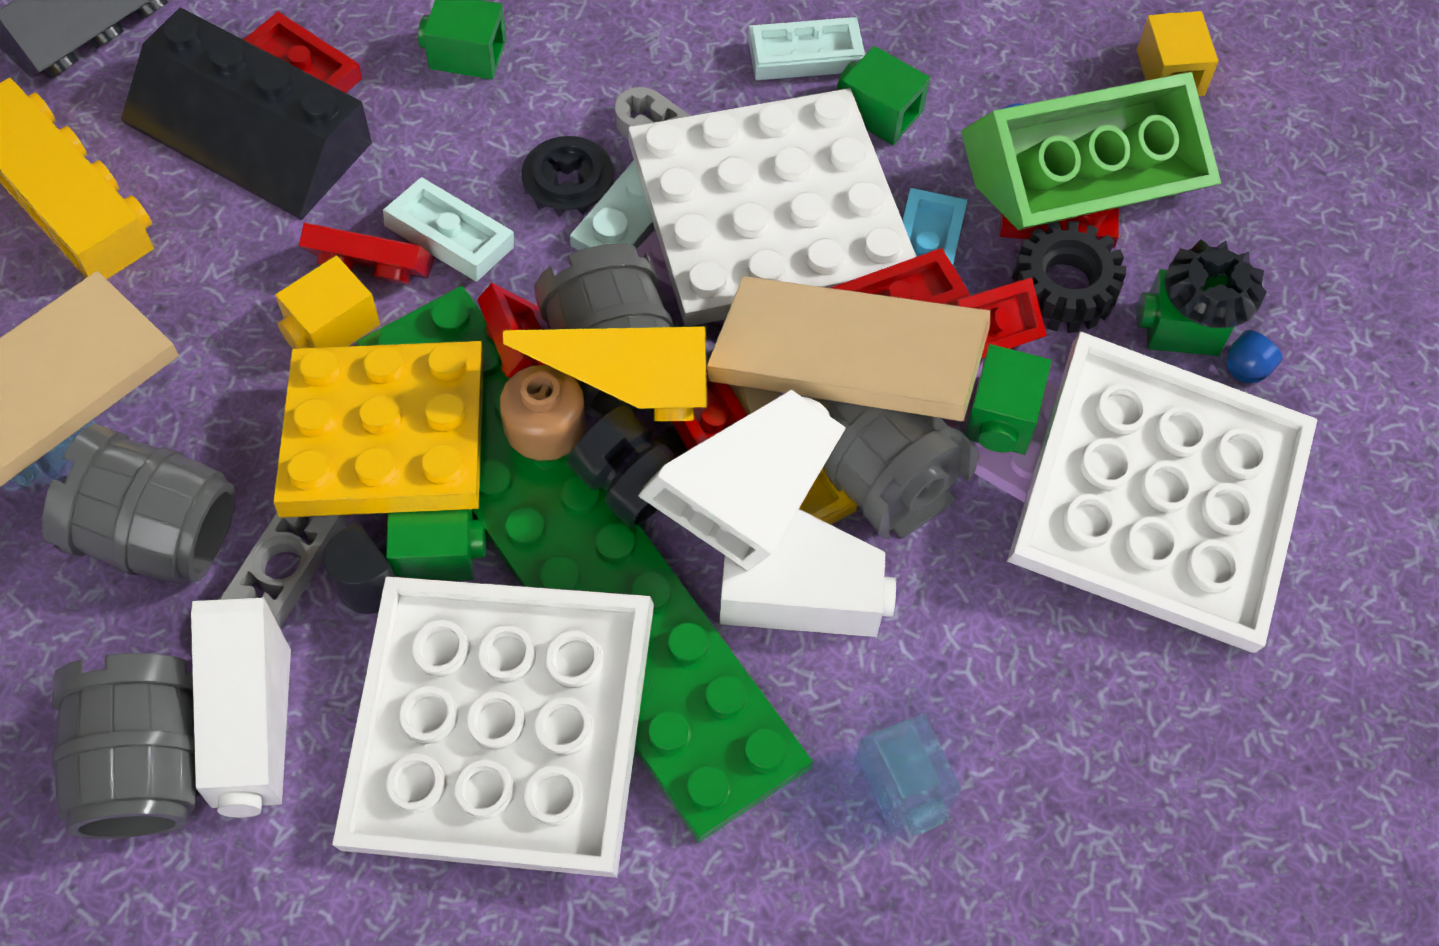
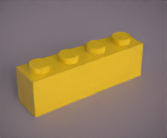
(64, 191)

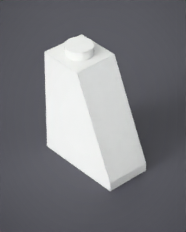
(748, 478)
(811, 583)
(239, 704)

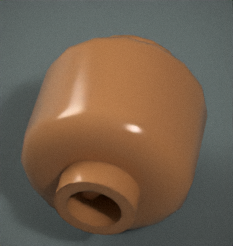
(542, 412)

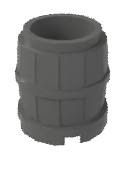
(601, 291)
(893, 458)
(138, 507)
(124, 746)

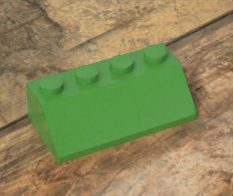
(1092, 151)

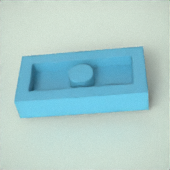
(933, 221)

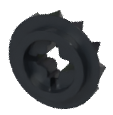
(567, 155)
(1220, 305)

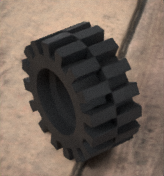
(1080, 251)

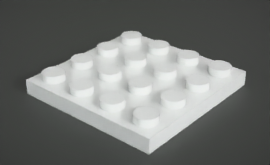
(767, 196)
(1165, 492)
(497, 726)

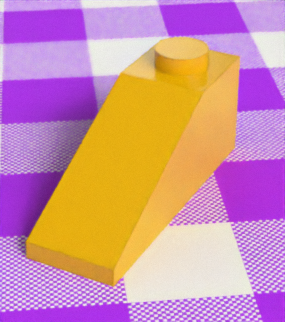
(637, 365)

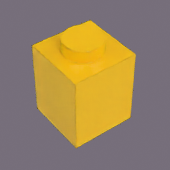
(1176, 46)
(326, 308)

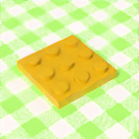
(381, 430)

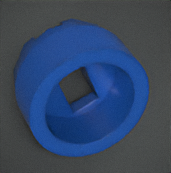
(1252, 357)

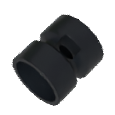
(605, 448)

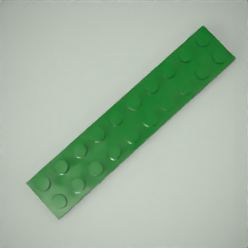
(701, 715)

